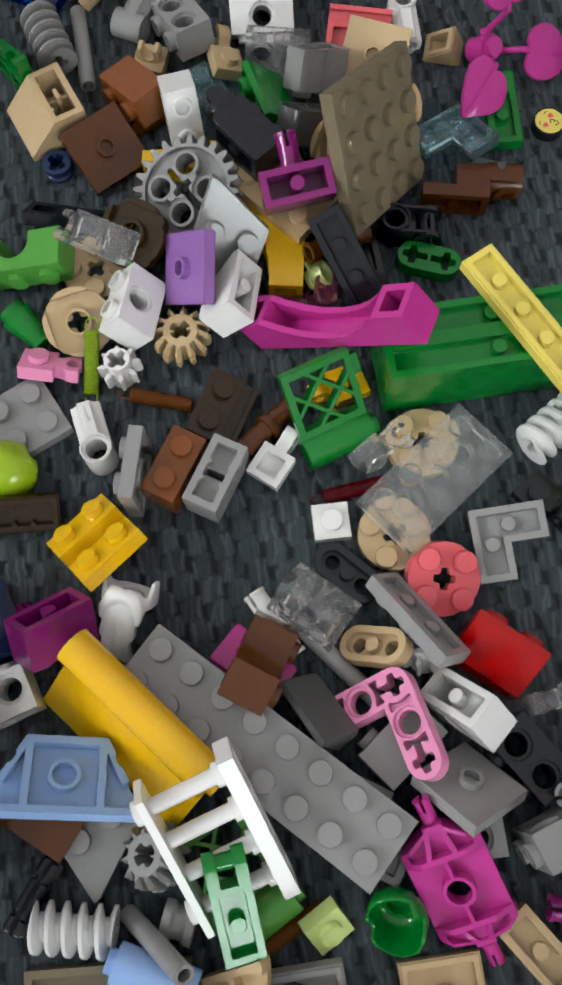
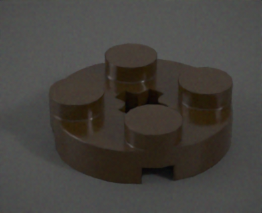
(151, 226)

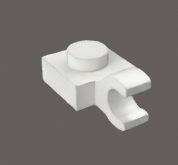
(273, 462)

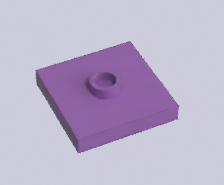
(190, 268)

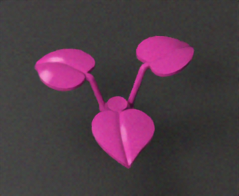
(483, 84)

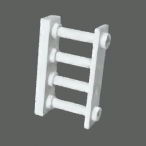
(240, 805)

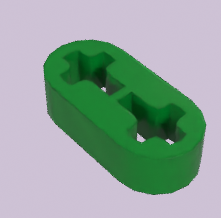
(428, 261)

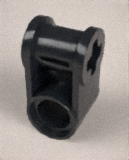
(411, 224)

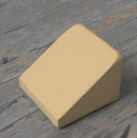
(443, 47)

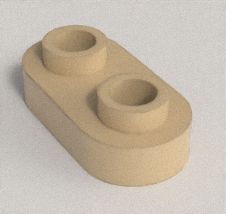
(379, 646)

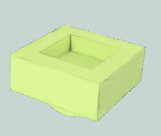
(326, 925)

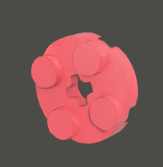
(459, 564)

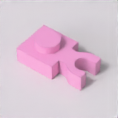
(46, 365)

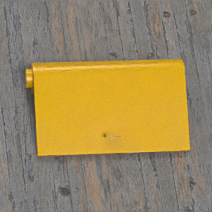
(108, 701)

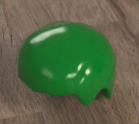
(397, 921)

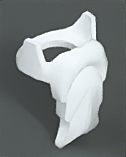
(122, 612)

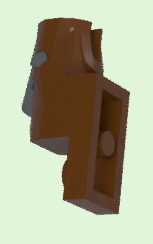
(474, 186)

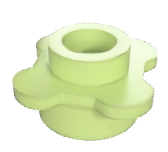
(319, 268)

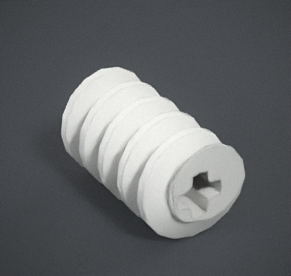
(542, 432)
(72, 931)

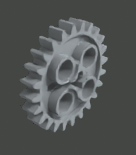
(207, 160)

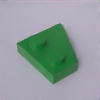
(13, 64)

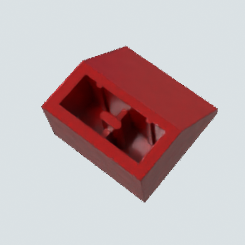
(501, 654)

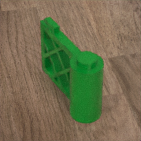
(343, 430)

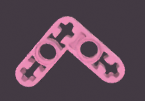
(396, 709)

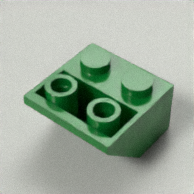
(263, 88)

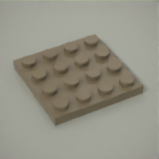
(373, 135)

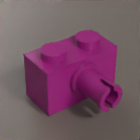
(296, 181)
(45, 627)

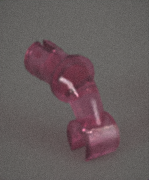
(322, 294)

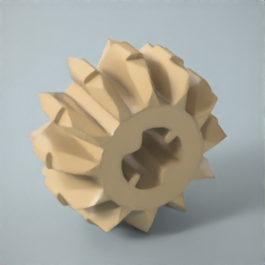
(183, 347)

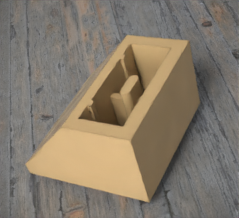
(44, 110)

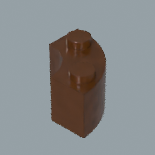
(259, 663)

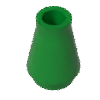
(24, 324)

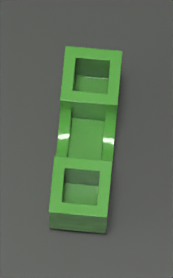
(40, 262)

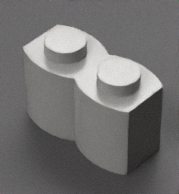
(314, 67)

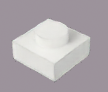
(331, 522)

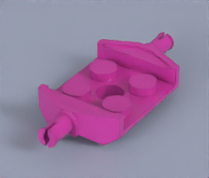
(445, 854)

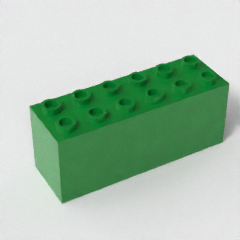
(464, 359)

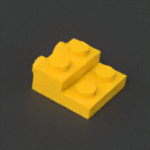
(96, 541)

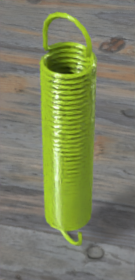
(91, 360)

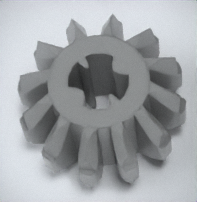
(146, 863)

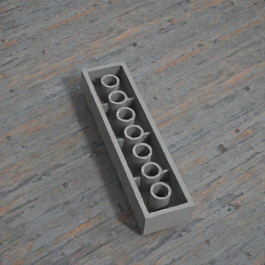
(290, 773)

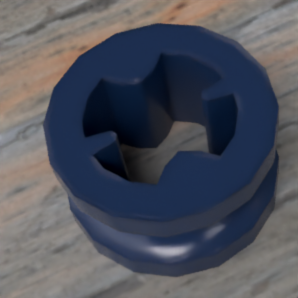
(60, 175)

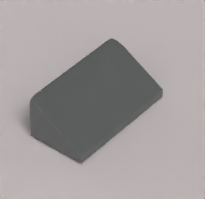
(319, 711)

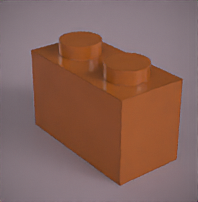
(133, 90)
(173, 468)

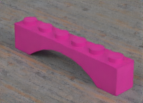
(392, 317)

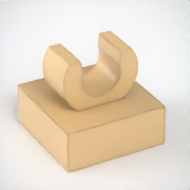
(153, 57)

